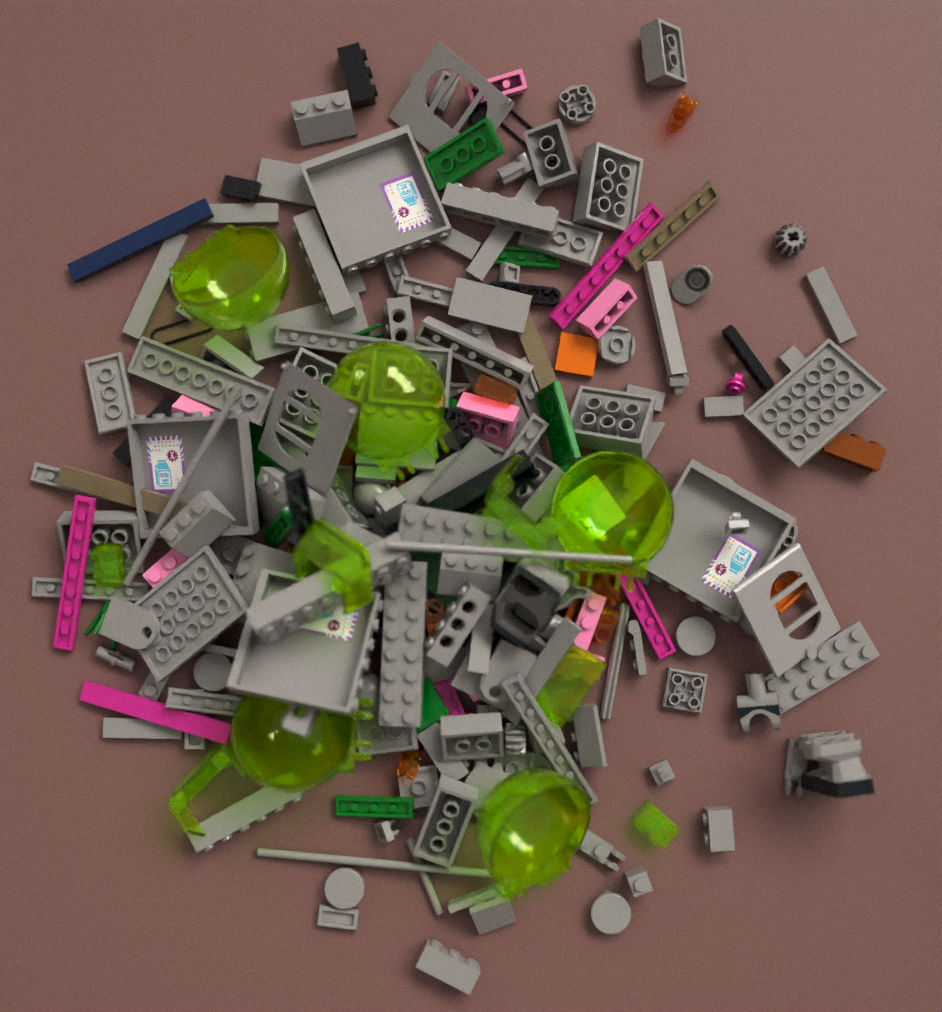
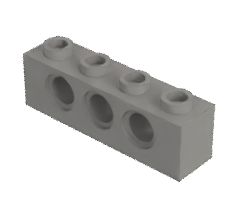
(395, 307)
(445, 652)
(299, 726)

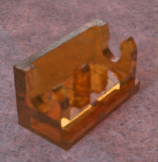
(495, 389)

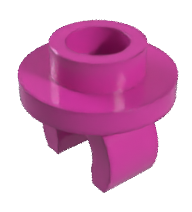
(735, 385)

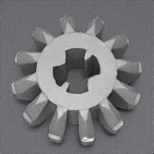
(796, 234)
(515, 739)

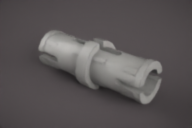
(116, 658)

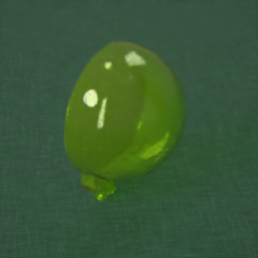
(233, 278)
(396, 400)
(623, 513)
(290, 762)
(531, 829)

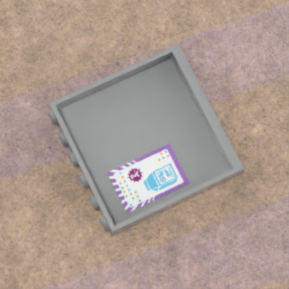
(375, 200)
(164, 449)
(700, 555)
(313, 666)

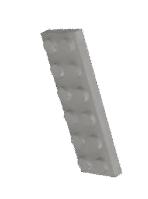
(834, 660)

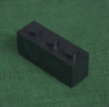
(357, 75)

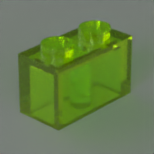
(109, 564)
(655, 823)

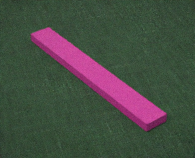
(605, 266)
(74, 572)
(156, 712)

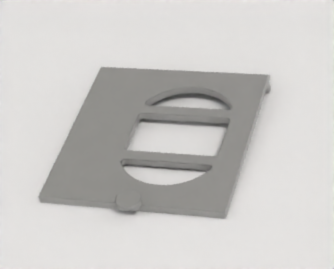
(420, 118)
(330, 438)
(758, 608)

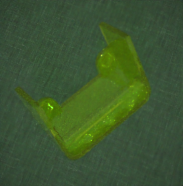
(536, 536)
(339, 556)
(217, 759)

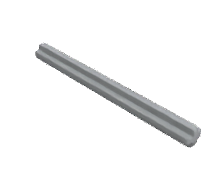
(614, 662)

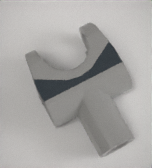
(758, 702)

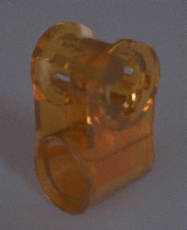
(683, 110)
(433, 619)
(607, 624)

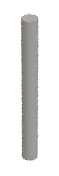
(426, 880)

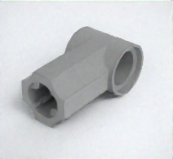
(519, 168)

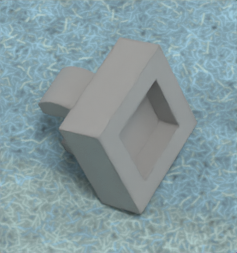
(678, 382)
(736, 525)
(661, 772)
(384, 830)

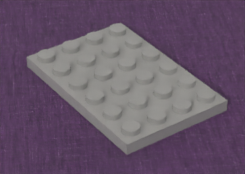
(814, 403)
(192, 610)

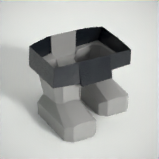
(531, 599)
(839, 768)

